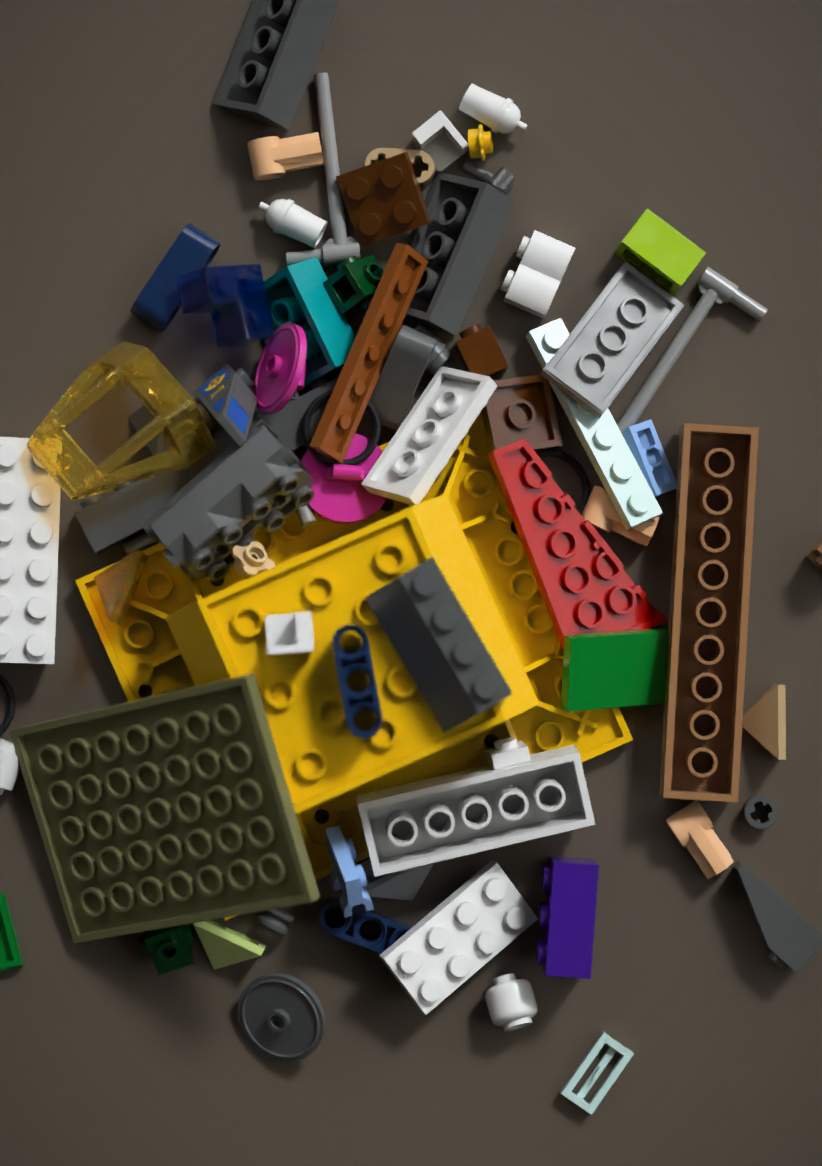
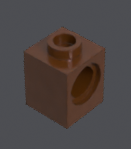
(481, 351)

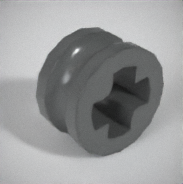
(749, 808)
(276, 919)

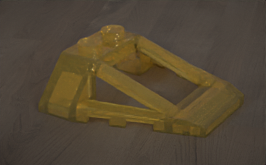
(157, 389)

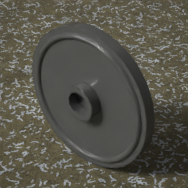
(282, 1017)

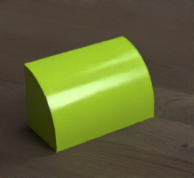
(660, 252)

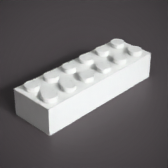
(27, 555)
(475, 810)

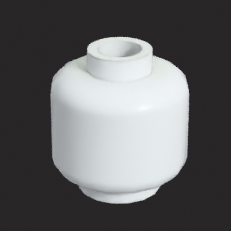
(511, 1002)

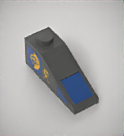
(230, 400)

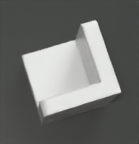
(440, 141)
(289, 633)

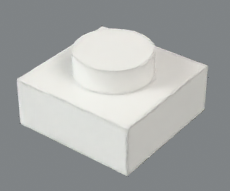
(507, 753)

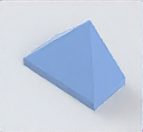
(650, 457)

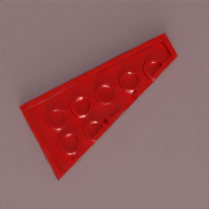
(569, 558)

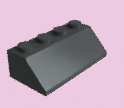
(274, 59)
(458, 245)
(438, 645)

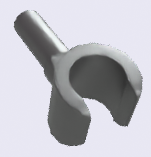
(502, 180)

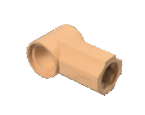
(275, 156)
(603, 516)
(695, 831)

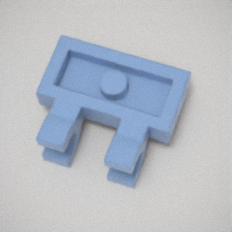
(346, 873)

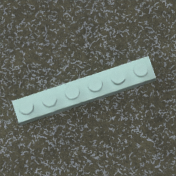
(601, 441)

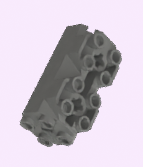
(229, 502)

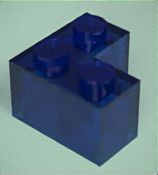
(235, 301)

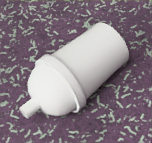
(492, 110)
(294, 221)

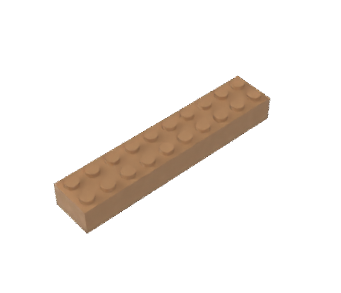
(709, 612)

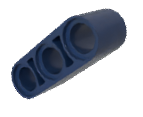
(160, 296)
(353, 700)
(351, 927)

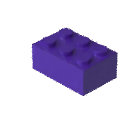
(568, 917)

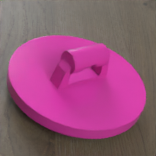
(281, 368)
(339, 489)

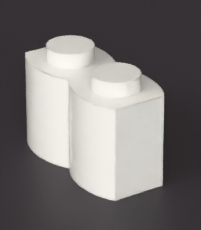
(538, 273)

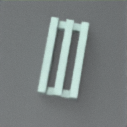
(614, 1046)

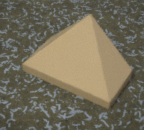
(767, 721)

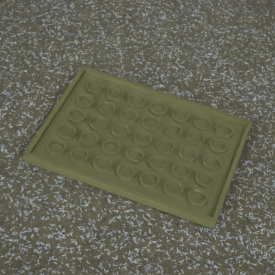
(165, 811)

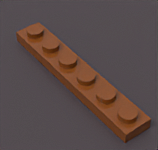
(369, 353)

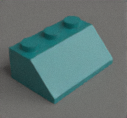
(301, 298)

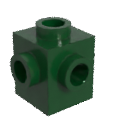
(354, 283)
(169, 947)

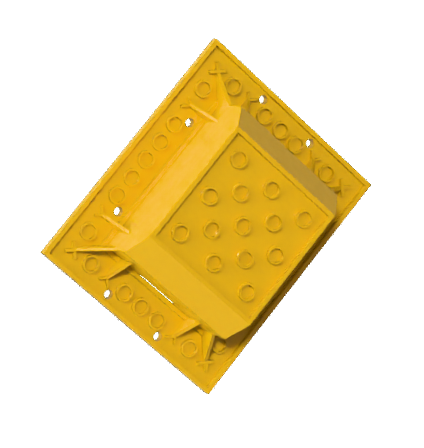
(203, 633)

